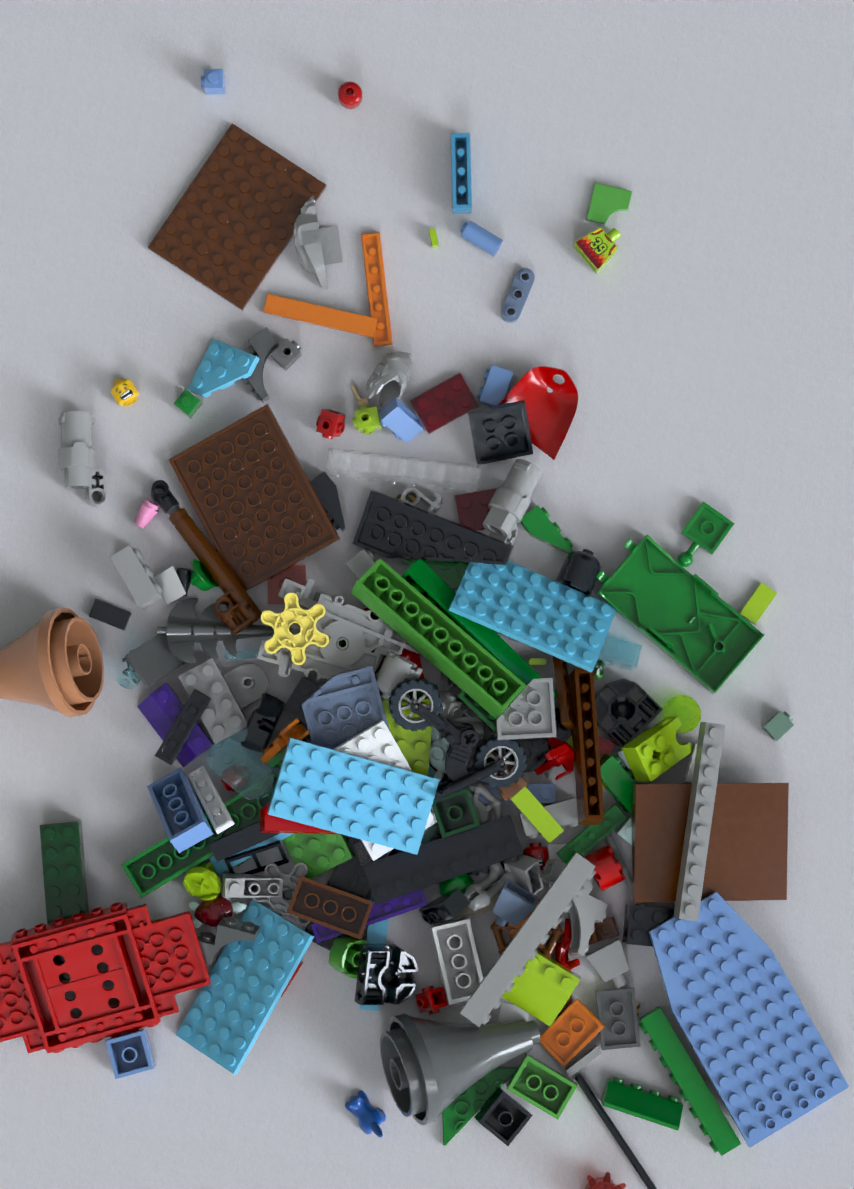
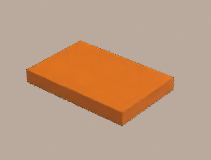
(571, 1032)

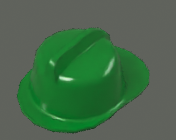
(201, 577)

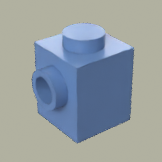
(213, 81)

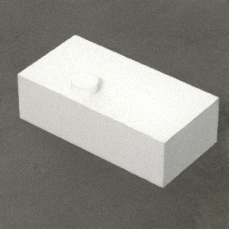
(456, 959)

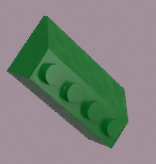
(642, 1103)

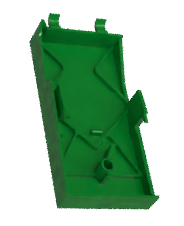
(679, 613)

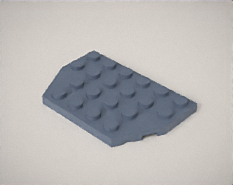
(344, 707)

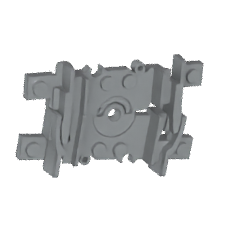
(339, 623)

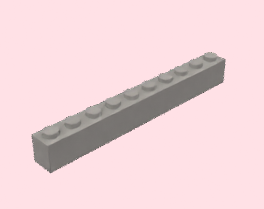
(699, 821)
(527, 939)

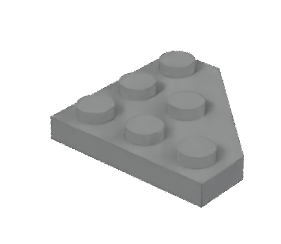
(530, 713)

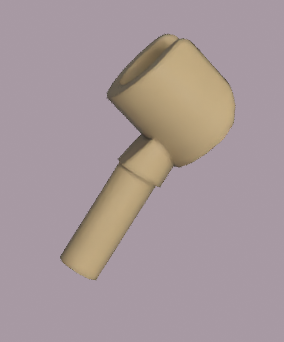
(361, 402)

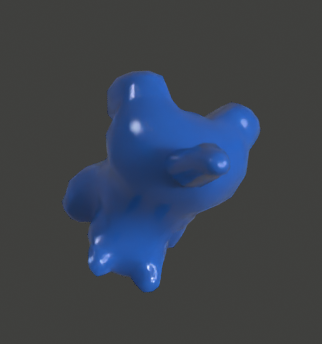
(367, 1115)

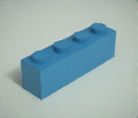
(461, 173)

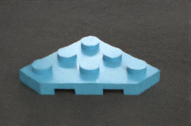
(221, 368)

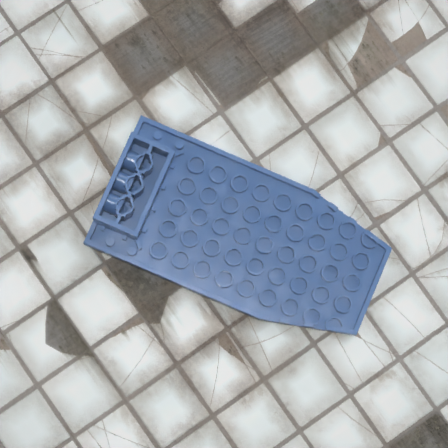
(744, 1020)

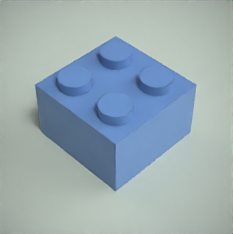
(130, 1053)

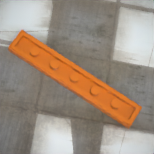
(376, 287)
(320, 315)

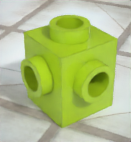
(373, 422)

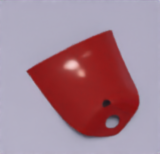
(547, 413)

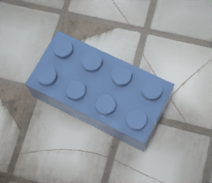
(180, 810)

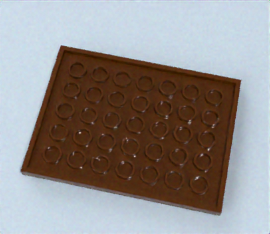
(236, 217)
(254, 498)

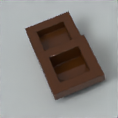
(604, 930)

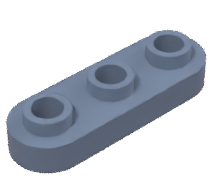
(513, 302)

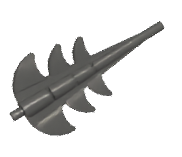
(186, 630)

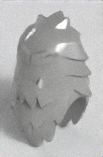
(390, 377)

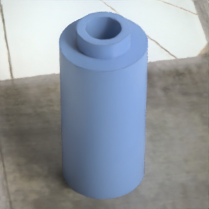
(481, 238)

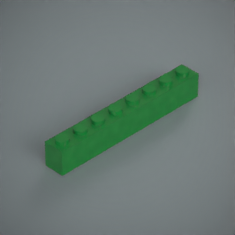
(690, 1081)

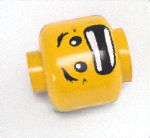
(124, 392)

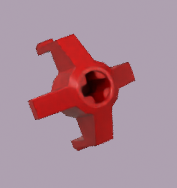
(560, 754)

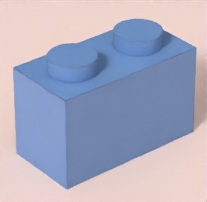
(495, 387)
(400, 420)

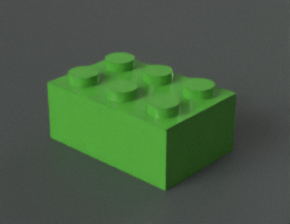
(541, 1086)

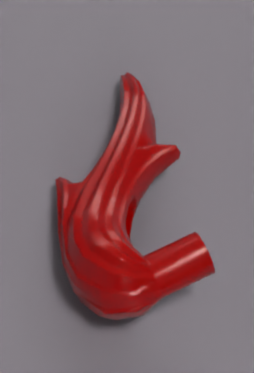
(562, 949)

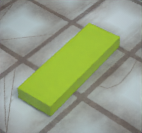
(537, 814)

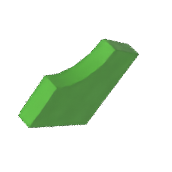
(607, 201)

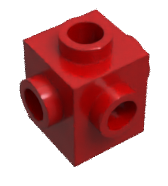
(330, 423)
(431, 1000)

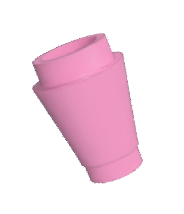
(146, 513)

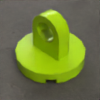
(203, 882)

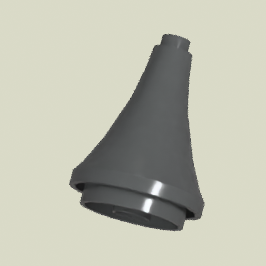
(437, 1061)

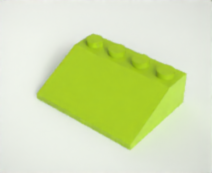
(543, 988)

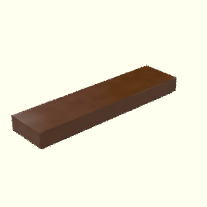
(563, 693)

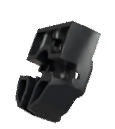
(628, 709)
(262, 723)
(378, 957)

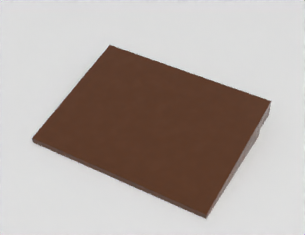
(744, 845)

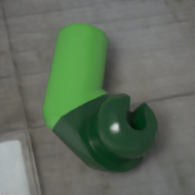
(599, 670)

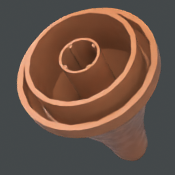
(54, 665)

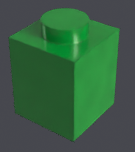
(188, 403)

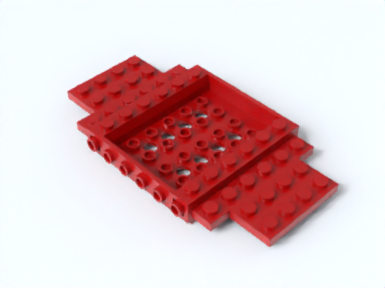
(144, 960)

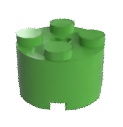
(345, 955)

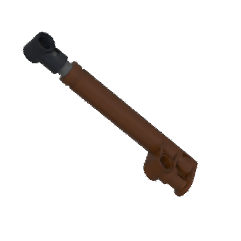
(241, 608)

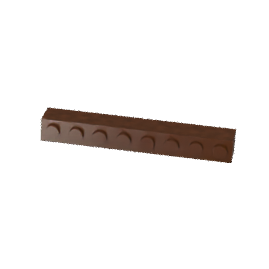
(586, 748)

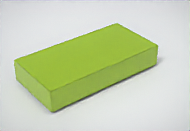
(758, 603)

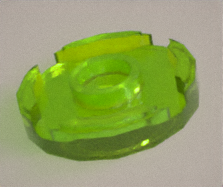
(686, 709)

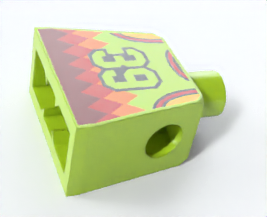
(597, 247)

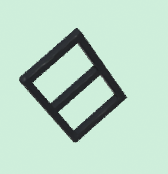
(253, 852)

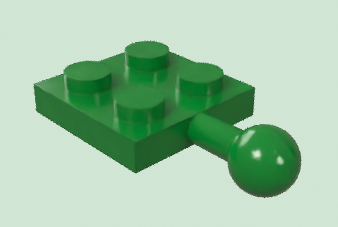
(705, 530)

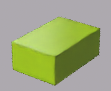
(433, 237)
(538, 661)

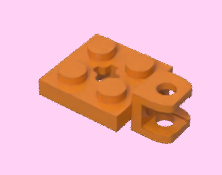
(282, 741)

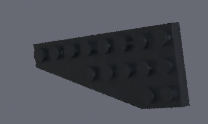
(412, 533)

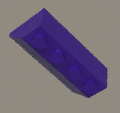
(162, 710)

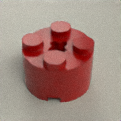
(607, 868)

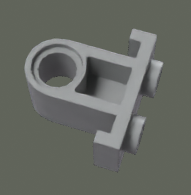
(422, 501)

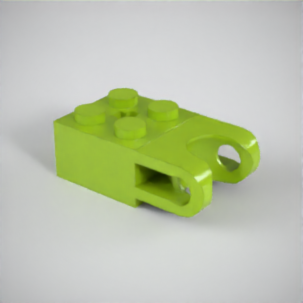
(656, 750)

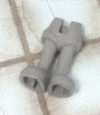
(475, 892)

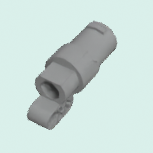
(78, 456)
(511, 501)

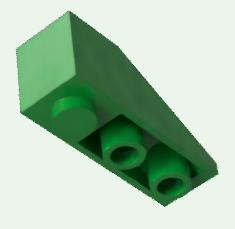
(541, 528)

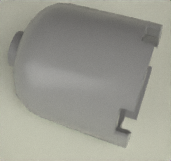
(395, 671)

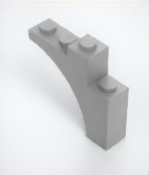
(584, 911)

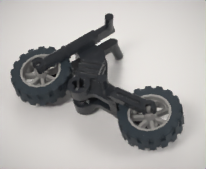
(459, 747)

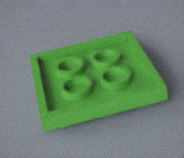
(318, 851)

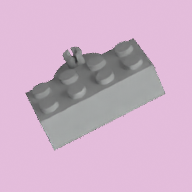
(228, 693)

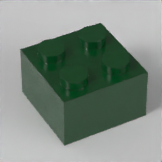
(456, 812)

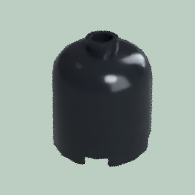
(579, 571)

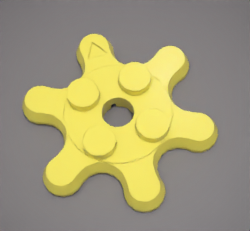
(308, 632)

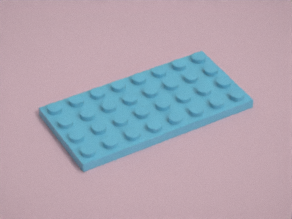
(535, 611)
(353, 796)
(244, 988)

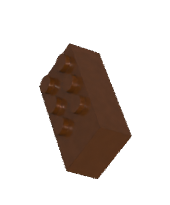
(330, 907)

